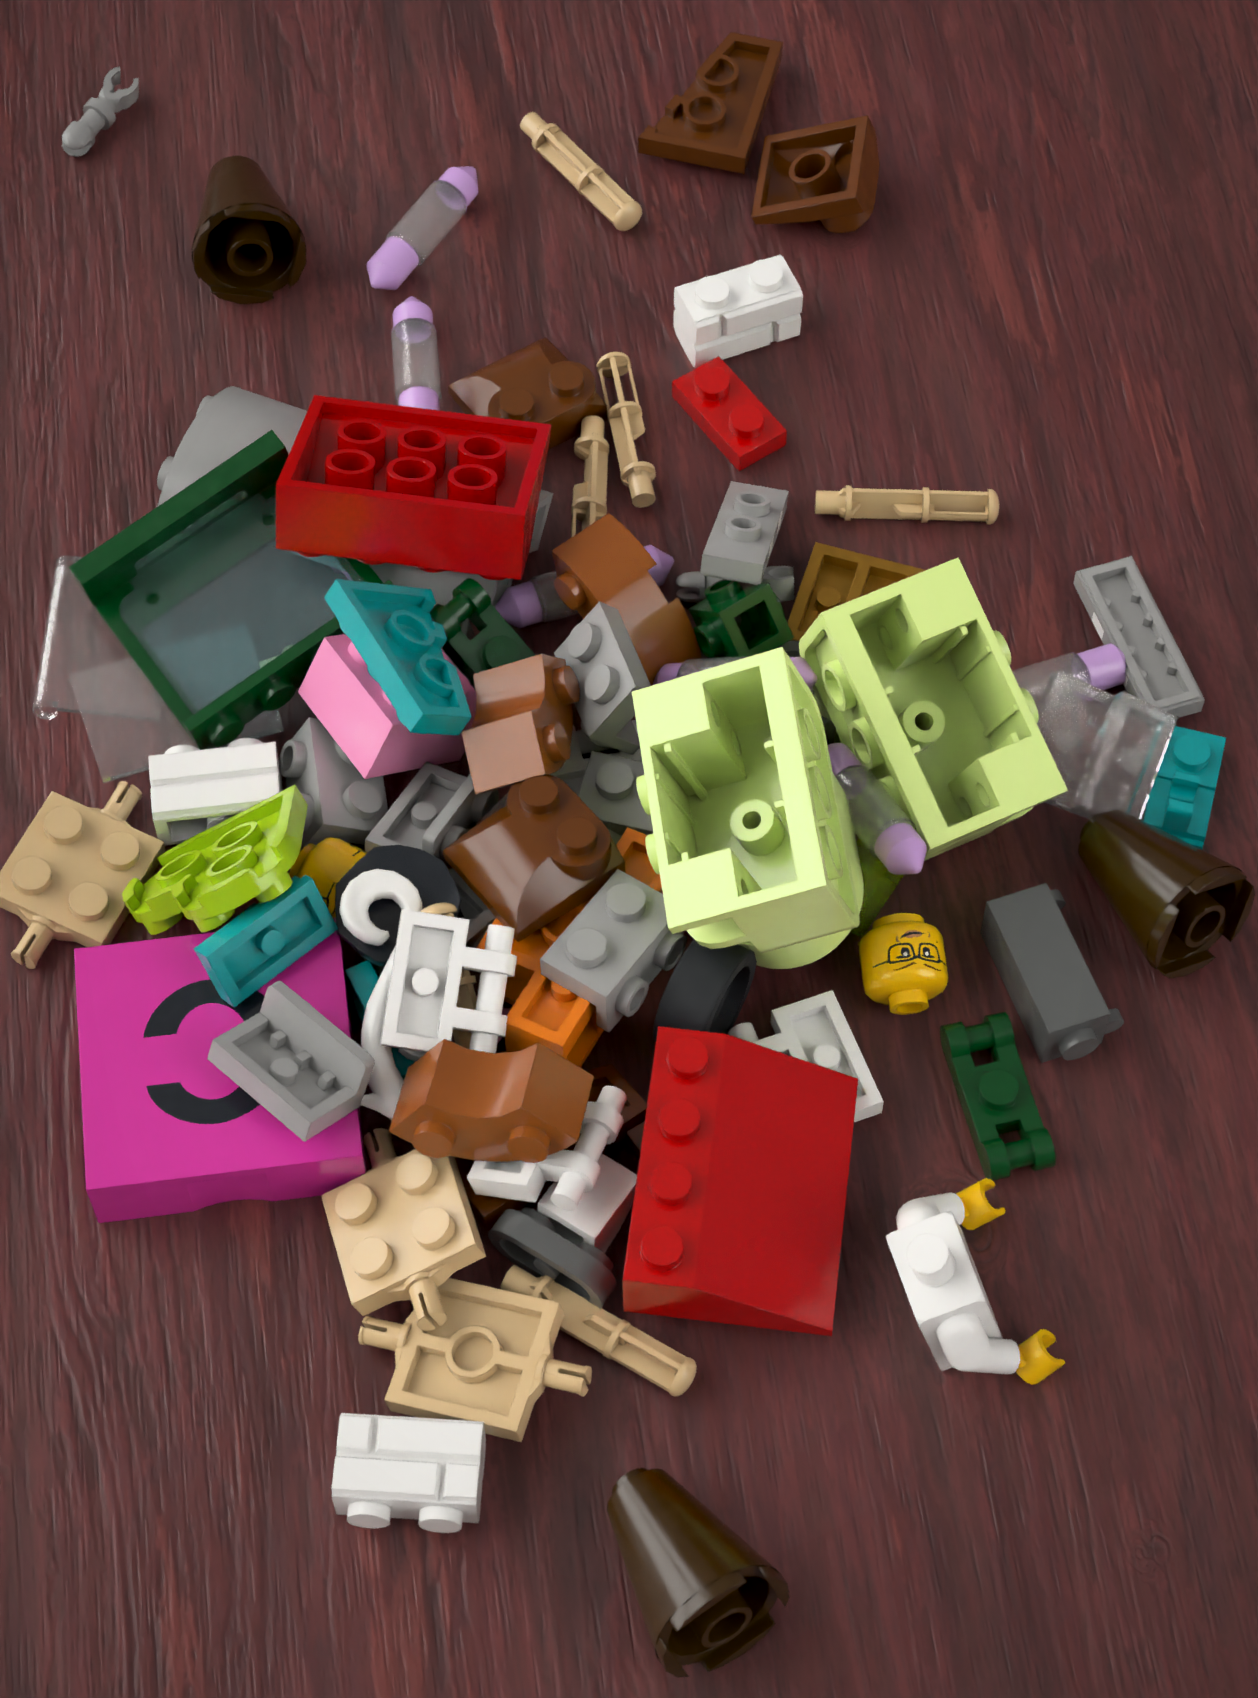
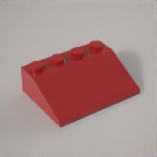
(412, 487)
(739, 1186)

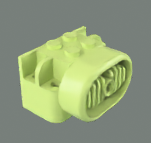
(932, 705)
(747, 812)

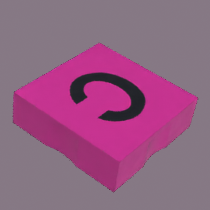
(160, 1117)

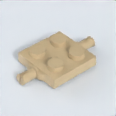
(73, 872)
(402, 1230)
(481, 1362)

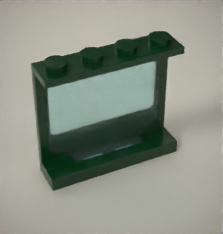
(210, 600)

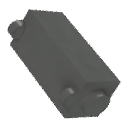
(1046, 974)

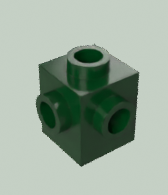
(739, 620)

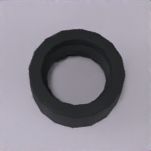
(706, 989)

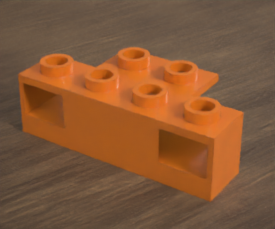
(545, 1010)

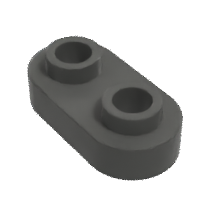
(534, 1245)

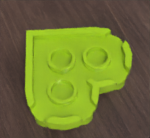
(223, 867)

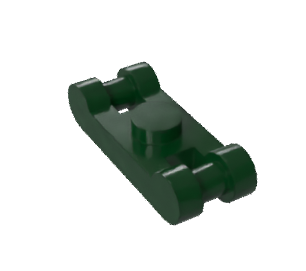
(493, 646)
(996, 1097)

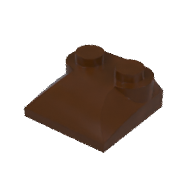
(819, 175)
(533, 387)
(536, 855)

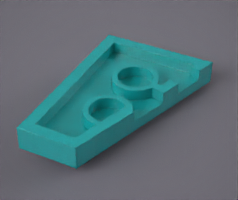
(403, 652)

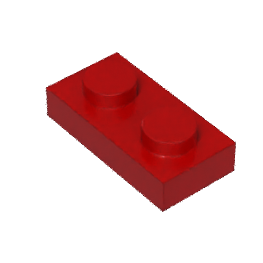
(729, 413)

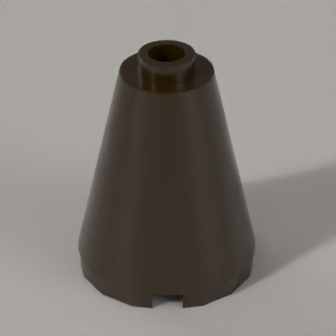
(245, 235)
(1165, 890)
(691, 1573)

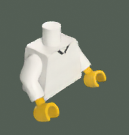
(949, 1292)

